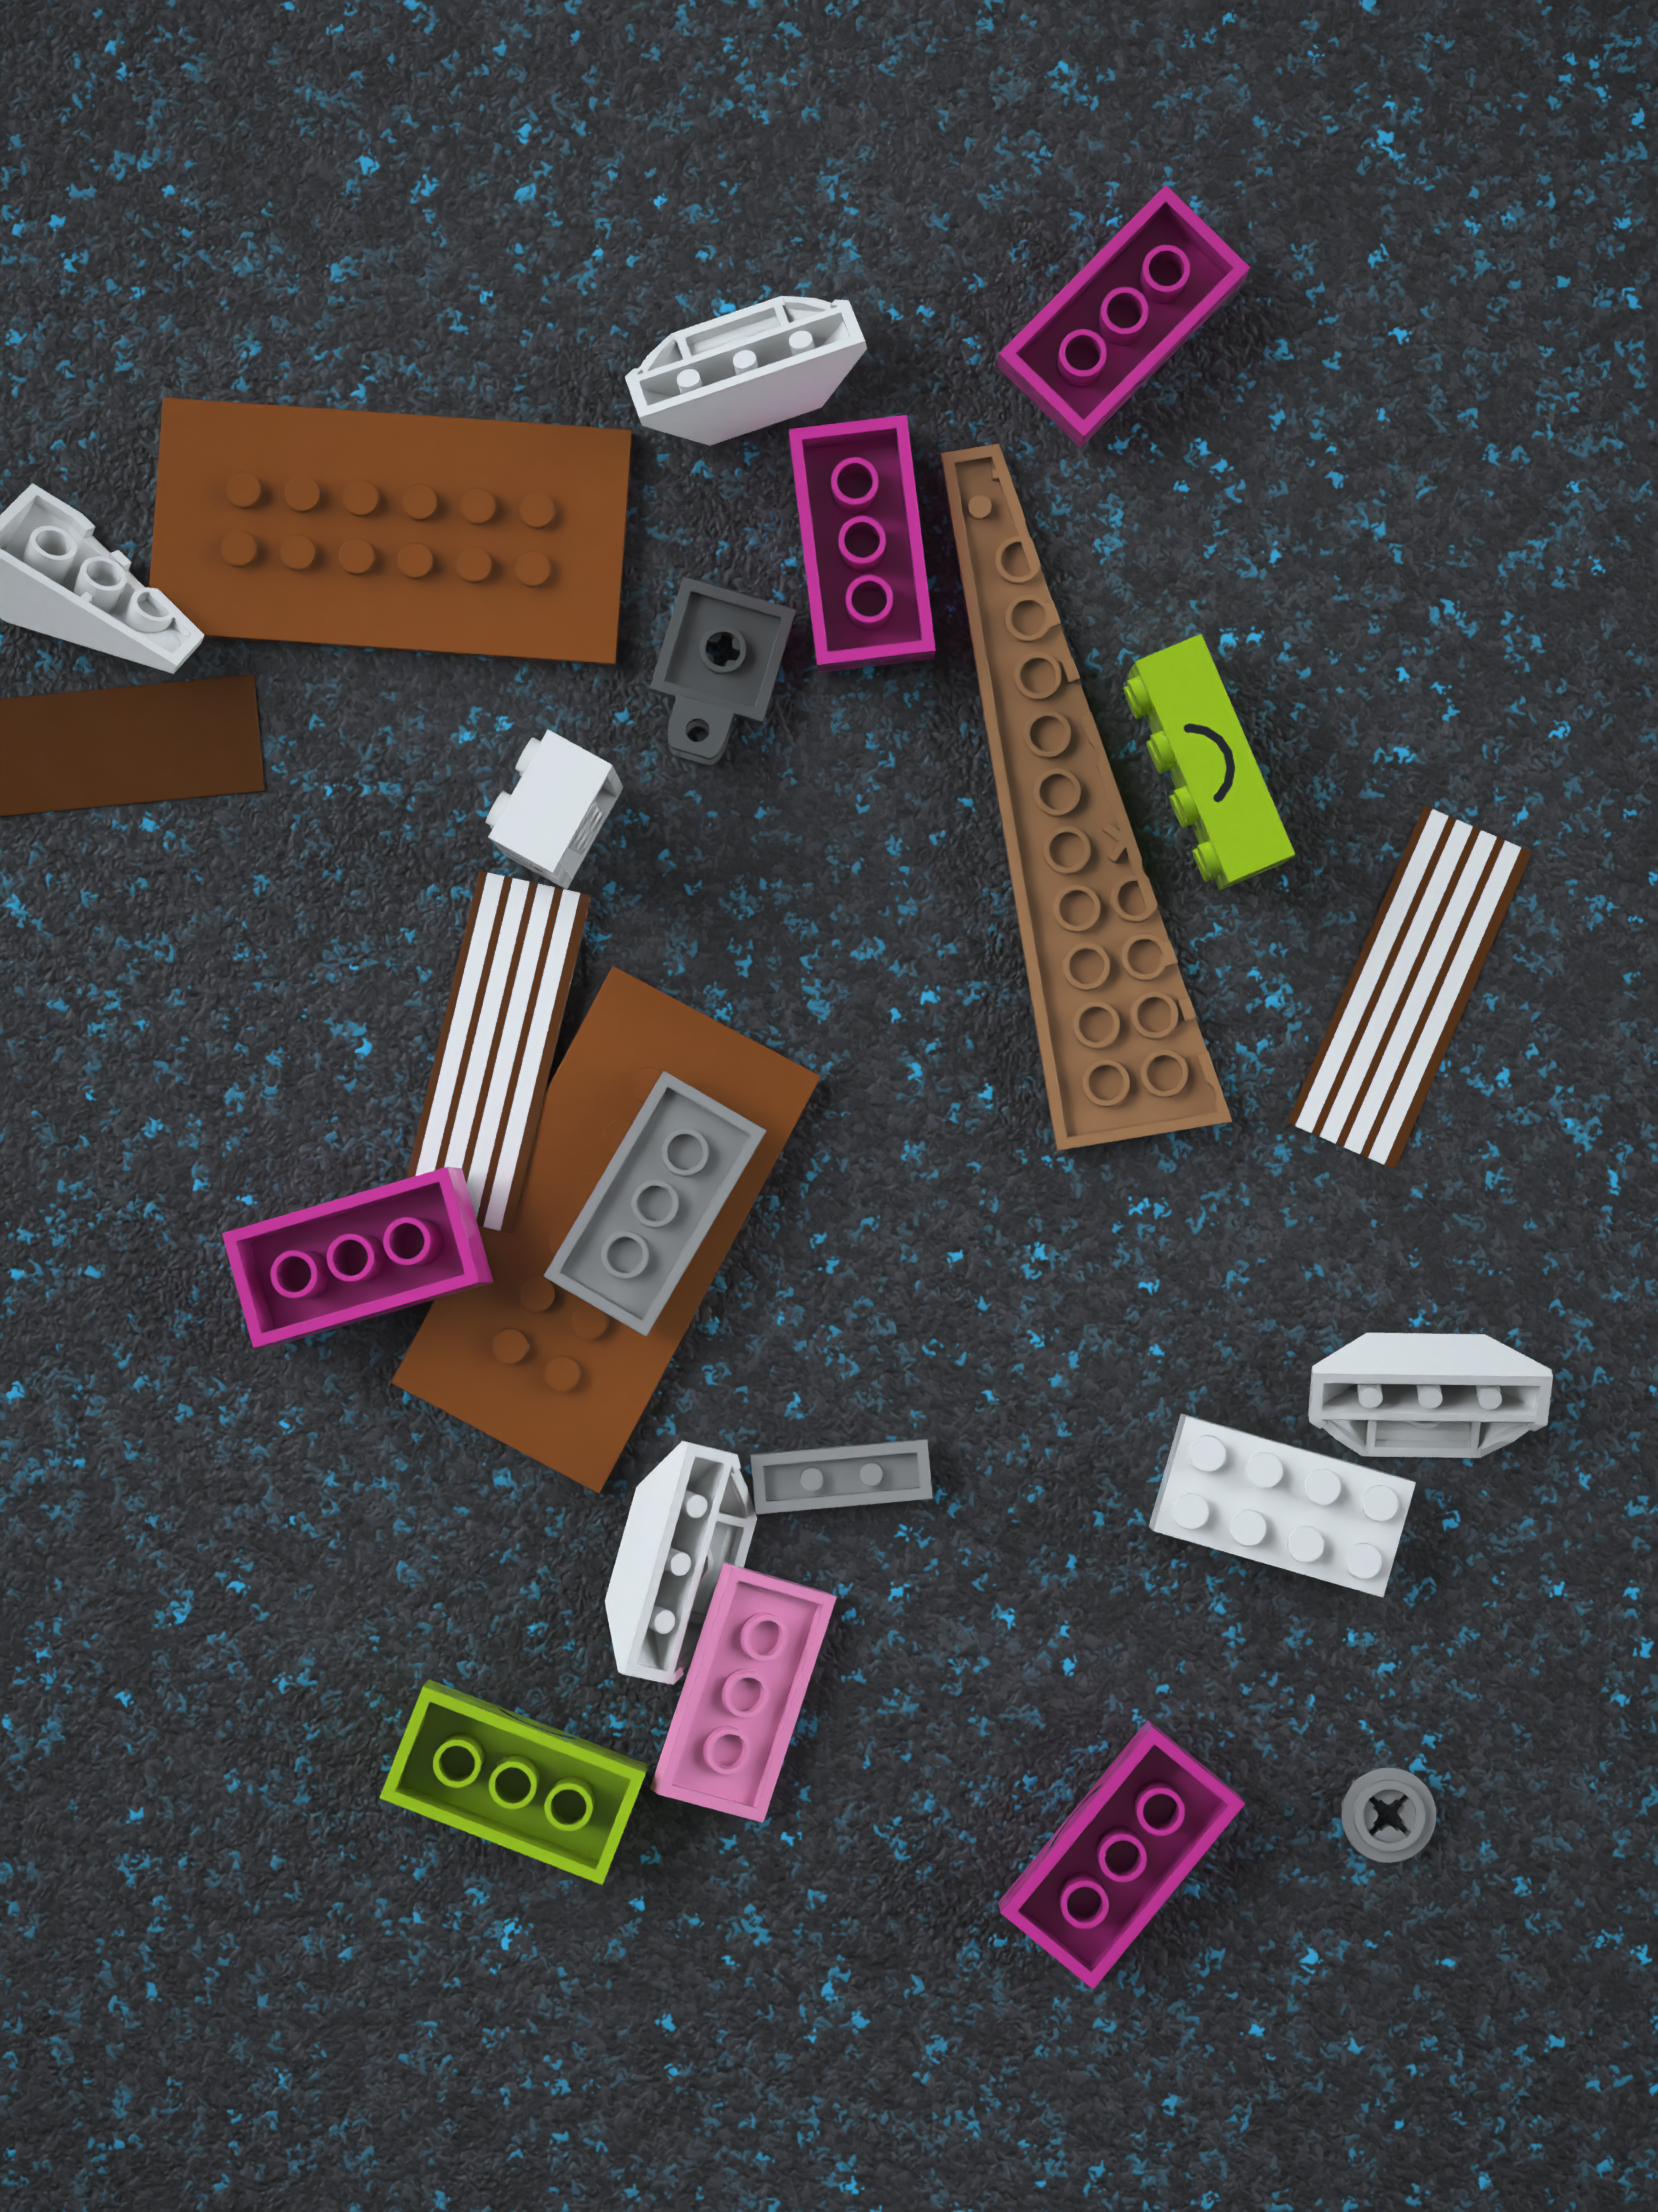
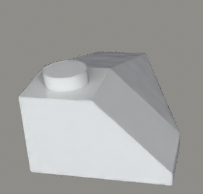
(76, 590)

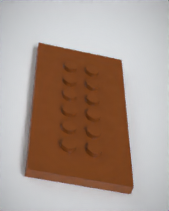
(392, 530)
(526, 1352)

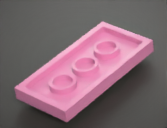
(743, 1692)

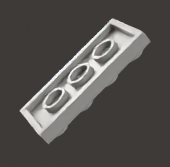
(655, 1203)

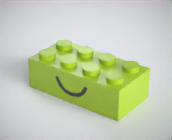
(1208, 762)
(514, 1781)

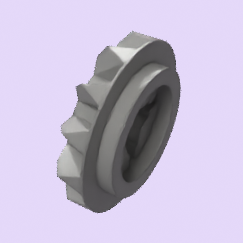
(1416, 1812)

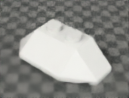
(747, 368)
(1428, 1395)
(676, 1538)

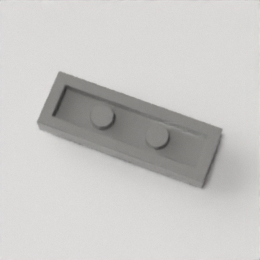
(841, 1476)

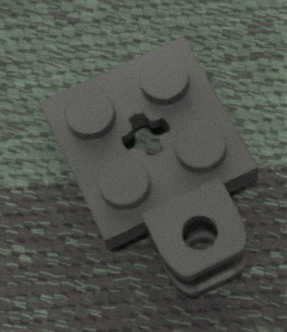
(713, 694)

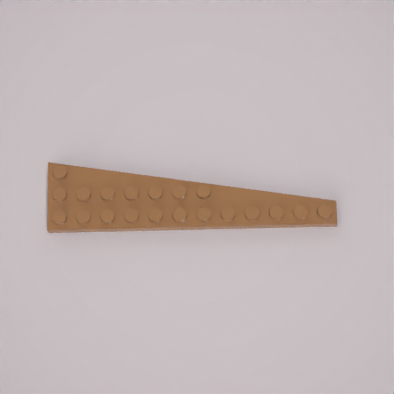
(1099, 966)

